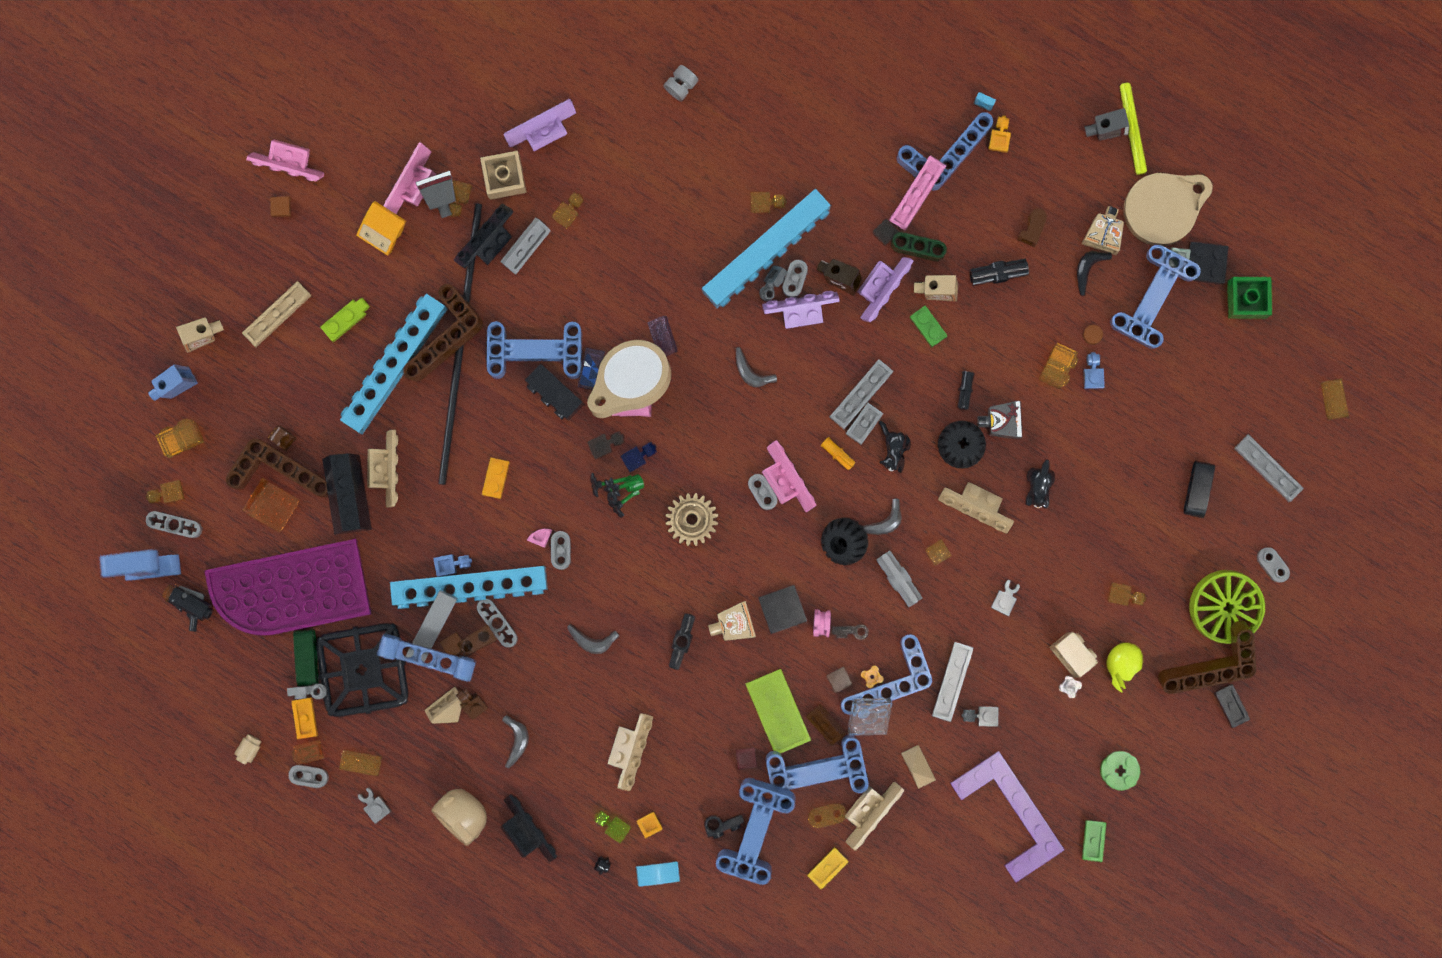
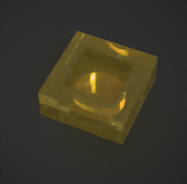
(938, 552)

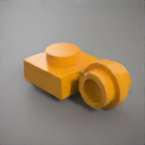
(1000, 140)

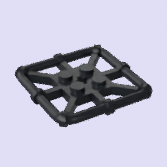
(354, 681)

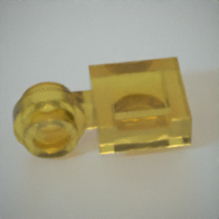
(462, 194)
(761, 201)
(565, 214)
(171, 492)
(1121, 594)

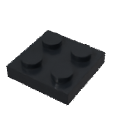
(1211, 260)
(782, 609)

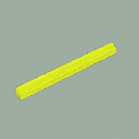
(1134, 133)

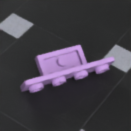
(542, 128)
(880, 285)
(801, 310)

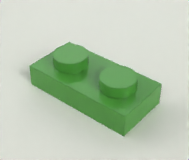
(928, 326)
(1094, 840)

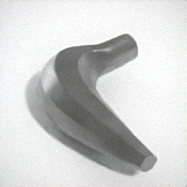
(747, 373)
(889, 524)
(591, 645)
(521, 740)

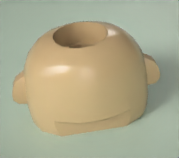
(461, 815)

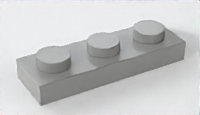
(525, 246)

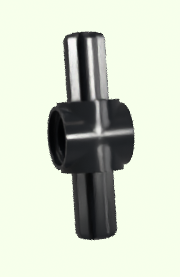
(678, 652)

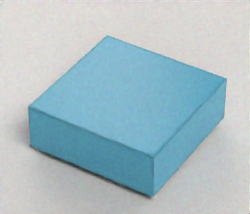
(984, 101)

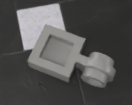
(300, 692)

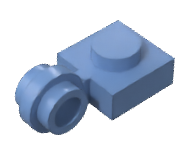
(1093, 377)
(447, 565)

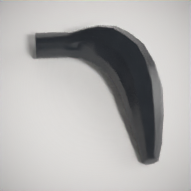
(1085, 265)

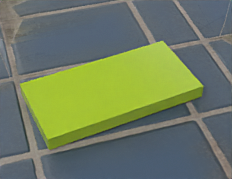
(778, 711)

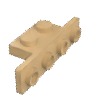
(382, 468)
(979, 505)
(629, 749)
(869, 811)

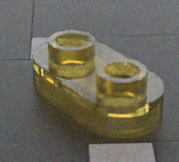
(826, 813)

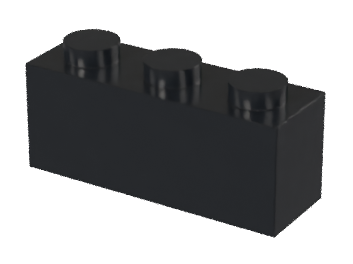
(553, 393)

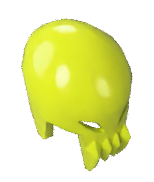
(1124, 663)

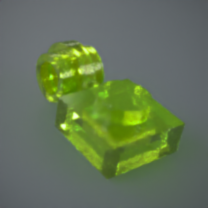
(616, 829)

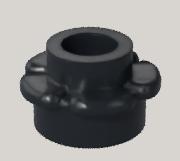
(602, 865)

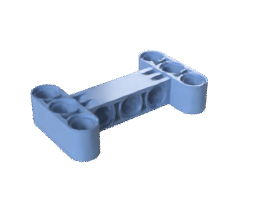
(1155, 296)
(534, 350)
(140, 565)
(392, 647)
(820, 770)
(755, 831)

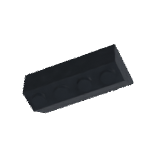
(346, 493)

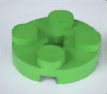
(1112, 778)

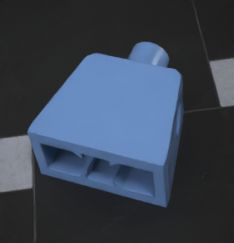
(172, 382)

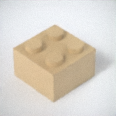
(503, 175)
(1074, 654)

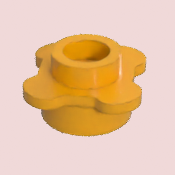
(877, 677)

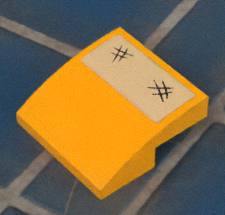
(381, 228)

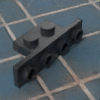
(488, 239)
(524, 833)

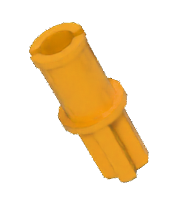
(838, 453)

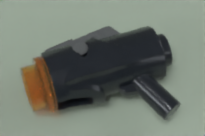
(189, 602)

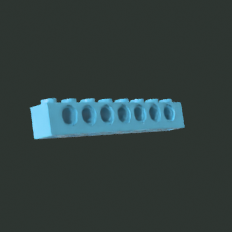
(393, 375)
(538, 575)

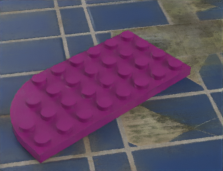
(291, 589)

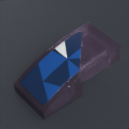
(590, 368)

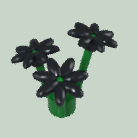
(631, 483)

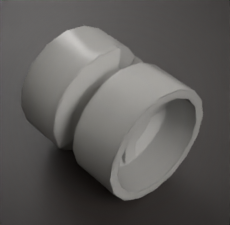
(685, 78)

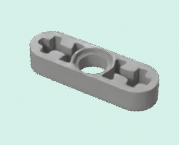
(186, 533)
(510, 631)

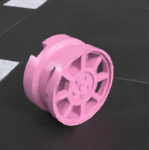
(821, 623)

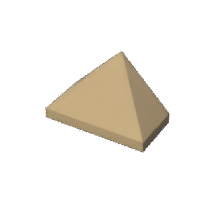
(445, 709)
(918, 766)

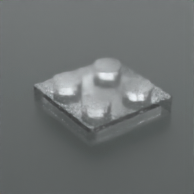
(869, 717)

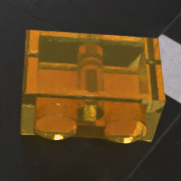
(1058, 366)
(179, 438)

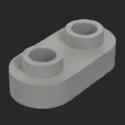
(795, 279)
(762, 492)
(560, 550)
(1271, 567)
(309, 776)

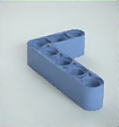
(950, 156)
(915, 672)

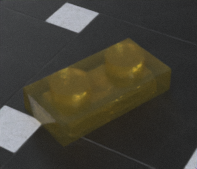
(1335, 399)
(360, 762)

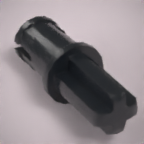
(965, 390)

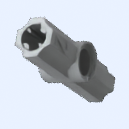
(899, 578)

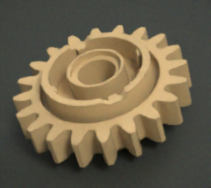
(688, 507)

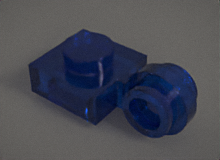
(634, 459)

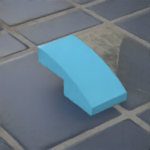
(657, 873)

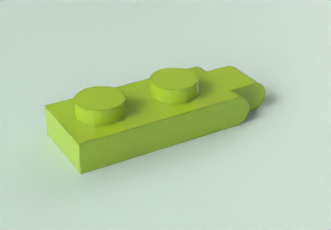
(345, 319)

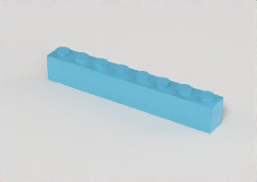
(766, 248)

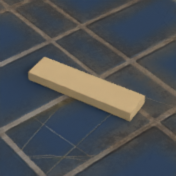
(276, 314)

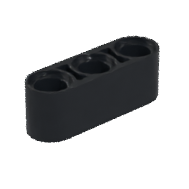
(1199, 489)

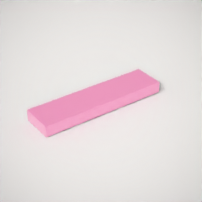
(917, 192)

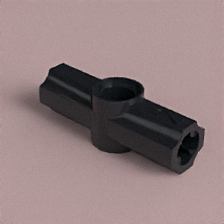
(999, 272)

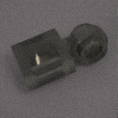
(601, 446)
(841, 632)

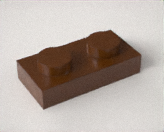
(826, 724)

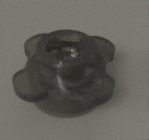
(1064, 687)

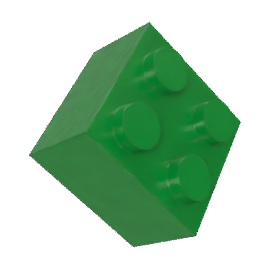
(1249, 297)

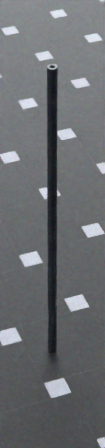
(458, 361)

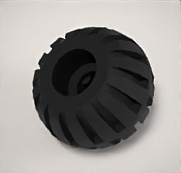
(953, 453)
(848, 550)

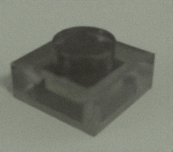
(885, 232)

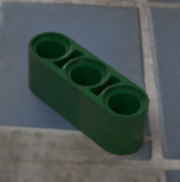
(928, 244)
(305, 658)

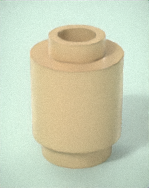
(247, 749)

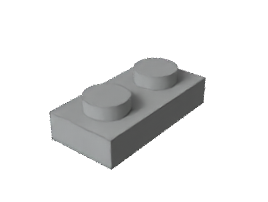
(864, 423)

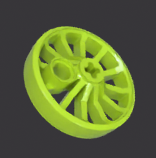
(1233, 599)

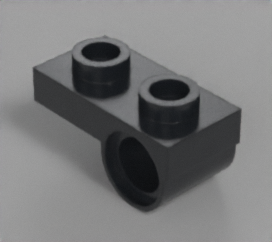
(733, 823)

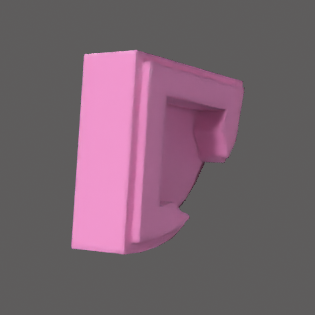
(540, 537)

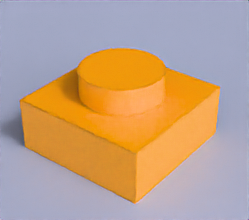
(649, 824)

